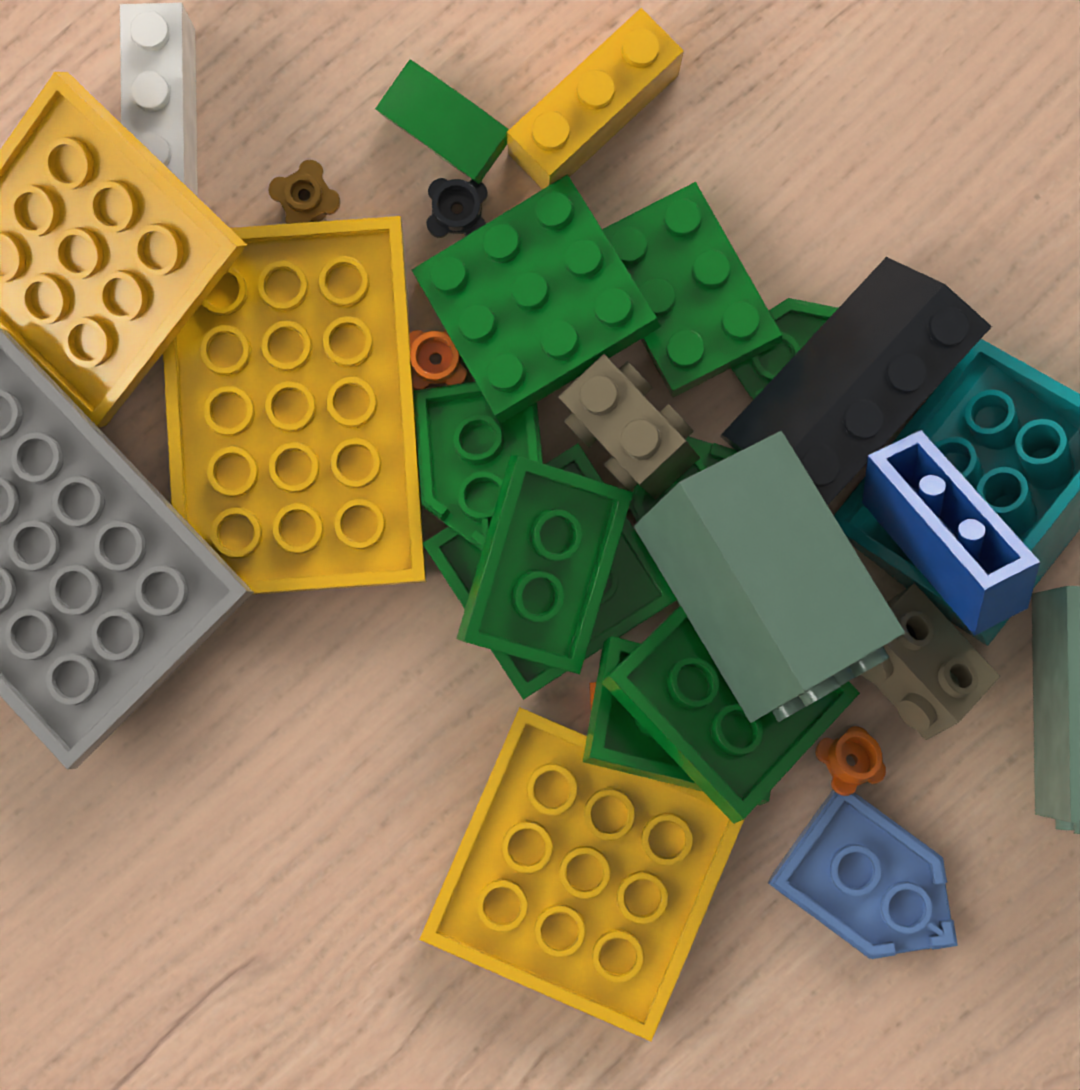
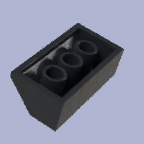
(862, 374)

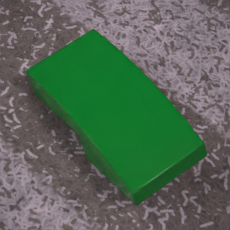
(444, 121)

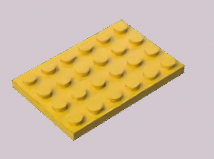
(301, 411)

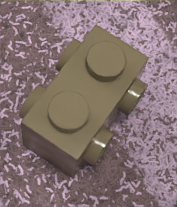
(643, 442)
(931, 668)

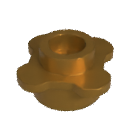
(310, 179)

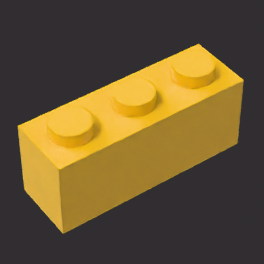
(595, 100)

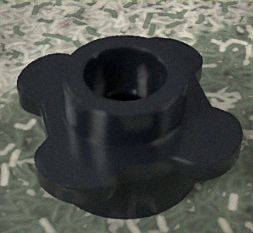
(450, 192)

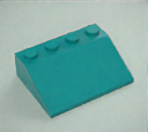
(1016, 446)

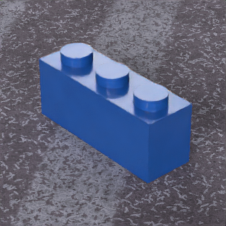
(949, 532)

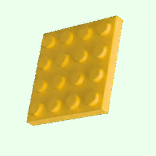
(98, 248)
(581, 878)

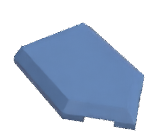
(868, 880)

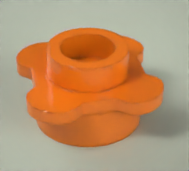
(425, 373)
(864, 751)

